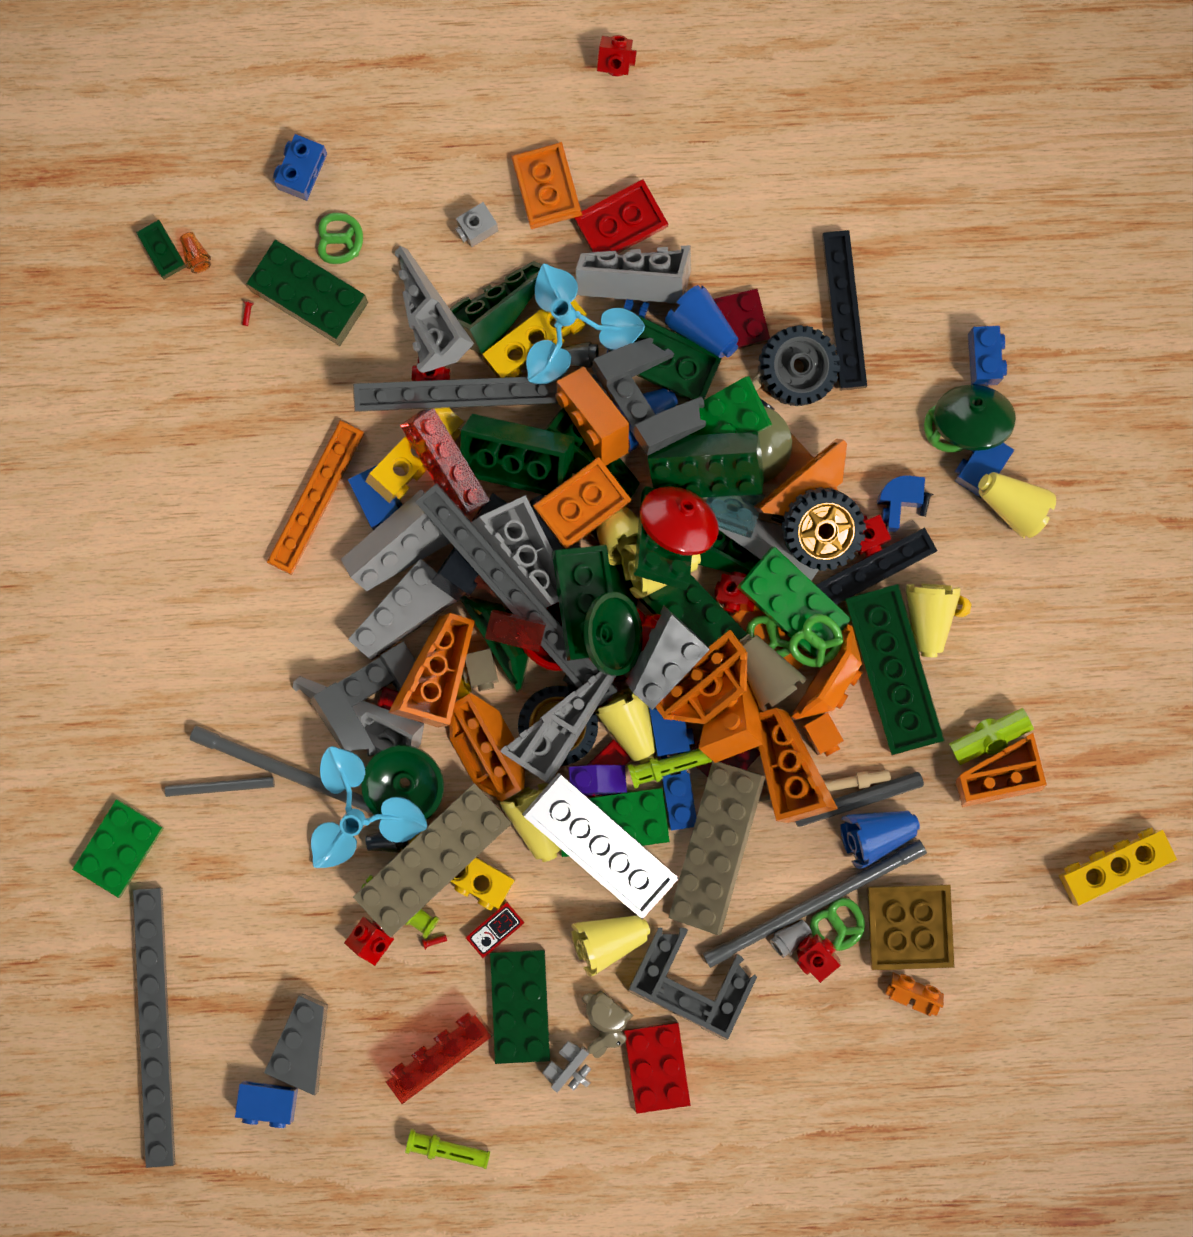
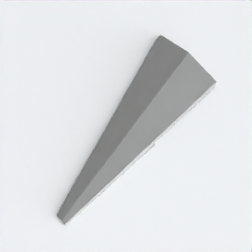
(436, 330)
(767, 536)
(382, 727)
(551, 738)

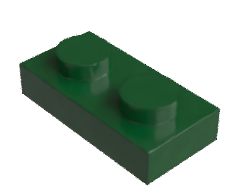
(161, 249)

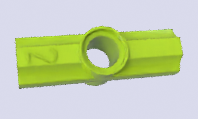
(991, 736)

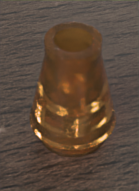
(194, 253)

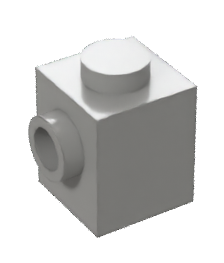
(476, 225)

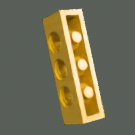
(518, 339)
(389, 484)
(1157, 855)
(499, 883)

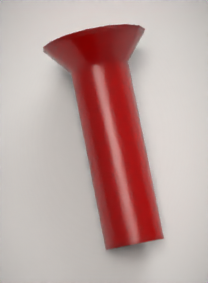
(247, 311)
(434, 941)

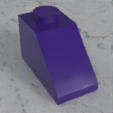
(599, 779)

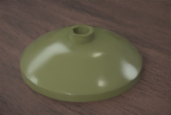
(775, 445)

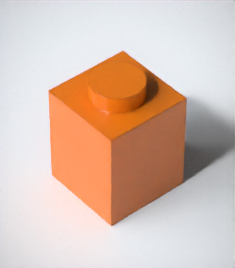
(823, 735)

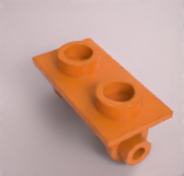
(927, 998)

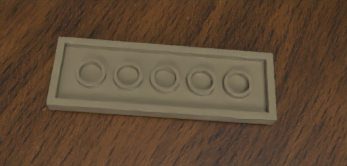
(716, 847)
(432, 860)

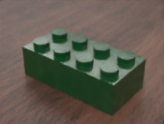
(307, 292)
(517, 454)
(711, 465)

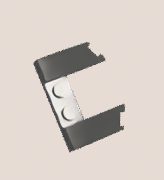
(650, 430)
(336, 701)
(712, 1016)

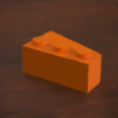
(594, 415)
(733, 729)
(1003, 776)

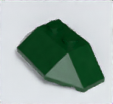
(511, 658)

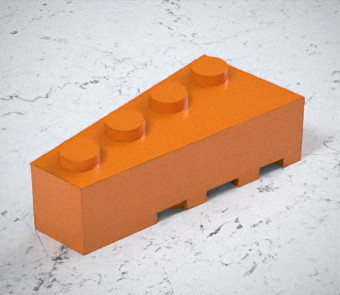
(790, 771)

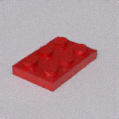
(622, 219)
(657, 1068)

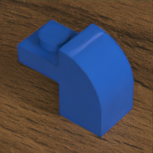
(899, 492)

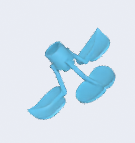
(553, 294)
(335, 843)

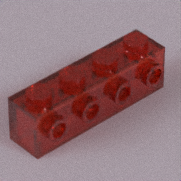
(444, 460)
(439, 1058)

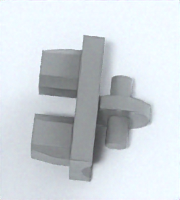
(559, 1077)

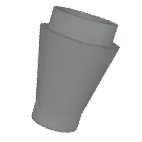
(788, 939)

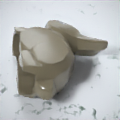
(608, 1020)

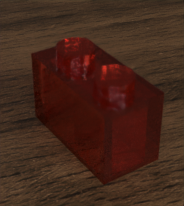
(515, 630)

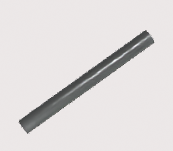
(219, 786)

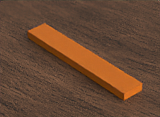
(315, 497)

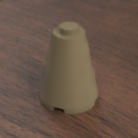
(768, 672)

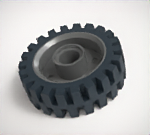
(818, 360)

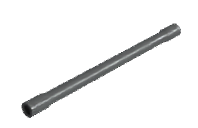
(214, 741)
(901, 857)

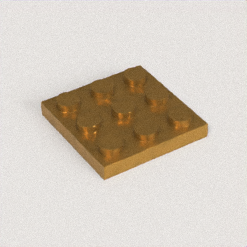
(910, 927)

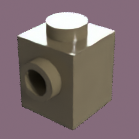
(480, 670)

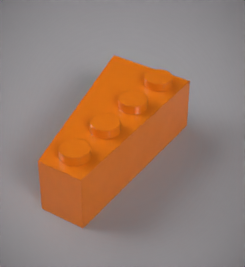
(436, 674)

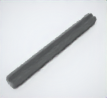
(869, 796)

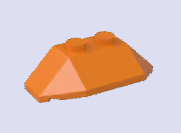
(822, 471)
(832, 680)
(710, 684)
(478, 737)

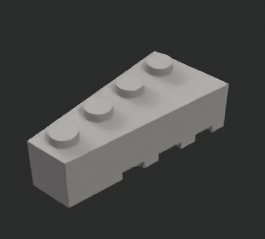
(635, 275)
(394, 545)
(523, 545)
(402, 611)

